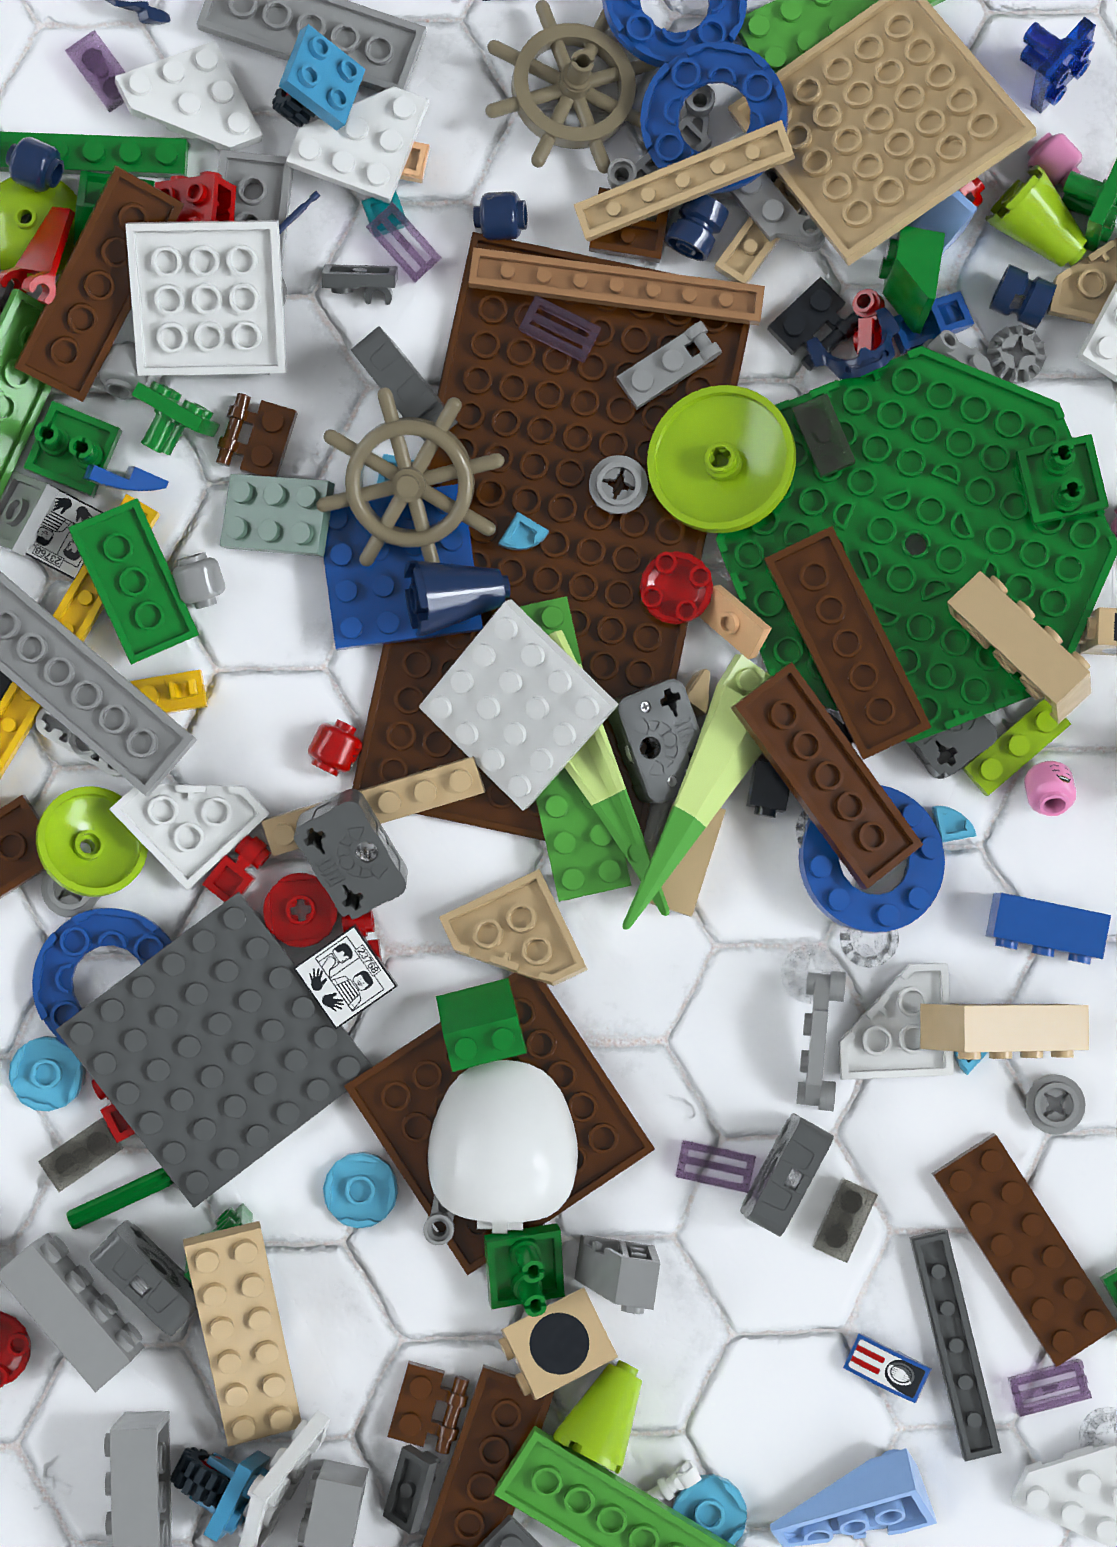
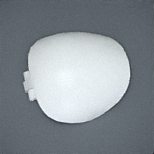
(503, 1146)

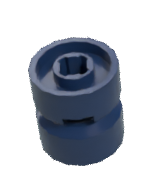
(694, 231)
(1034, 303)

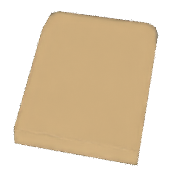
(698, 691)

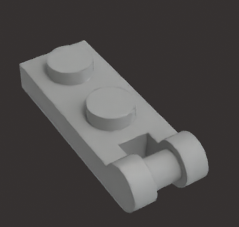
(667, 366)

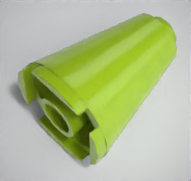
(1039, 219)
(603, 1417)

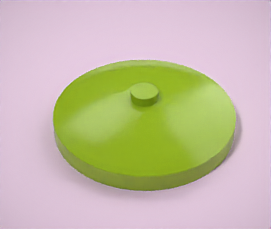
(721, 459)

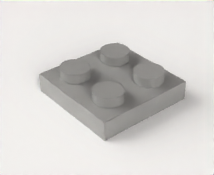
(23, 511)

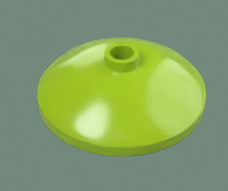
(19, 201)
(86, 817)

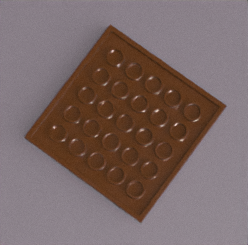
(408, 1086)

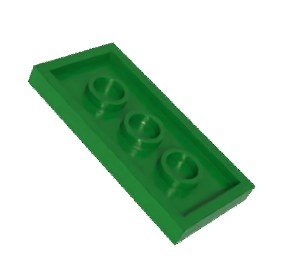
(133, 581)

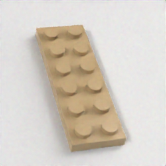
(242, 1332)

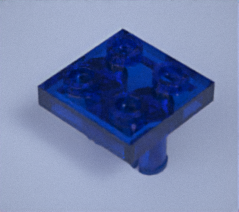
(1056, 60)

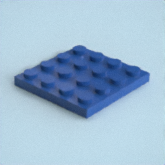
(370, 600)

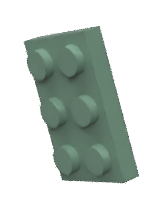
(276, 515)

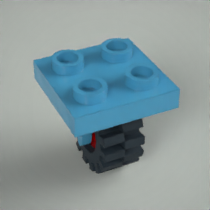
(317, 82)
(218, 1486)

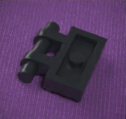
(808, 315)

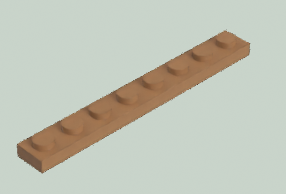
(616, 286)

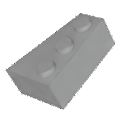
(619, 1271)

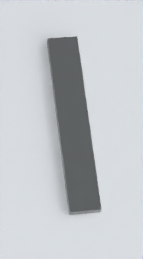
(955, 1345)

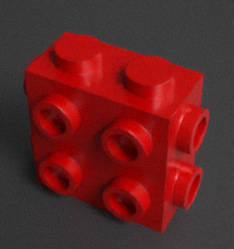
(204, 196)

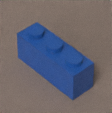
(1048, 927)

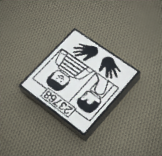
(54, 542)
(345, 976)

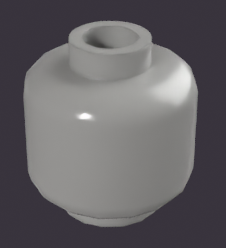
(120, 371)
(199, 580)

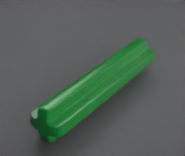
(118, 1198)

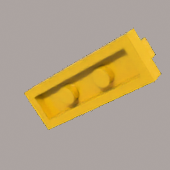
(175, 691)

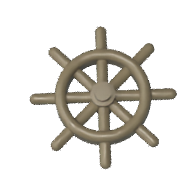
(570, 85)
(409, 480)

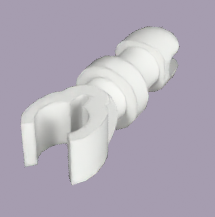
(682, 1478)

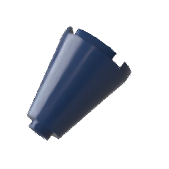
(451, 593)

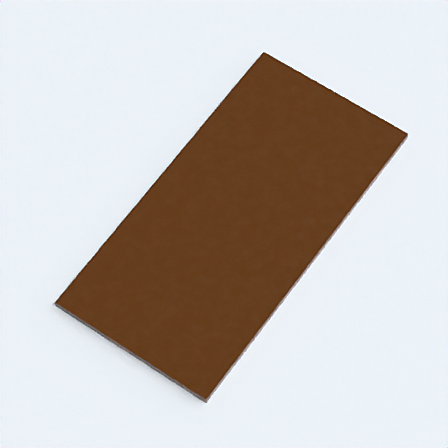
(552, 428)

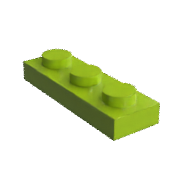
(1014, 748)

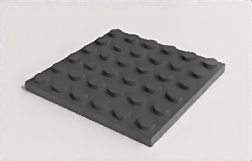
(214, 1049)

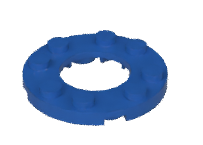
(657, 45)
(693, 69)
(874, 912)
(72, 941)

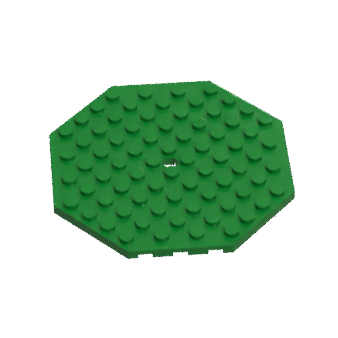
(940, 465)

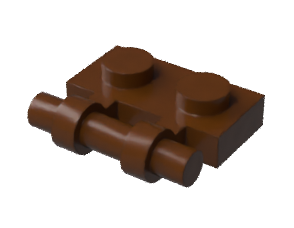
(267, 440)
(417, 1403)

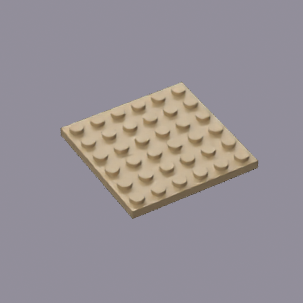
(888, 123)

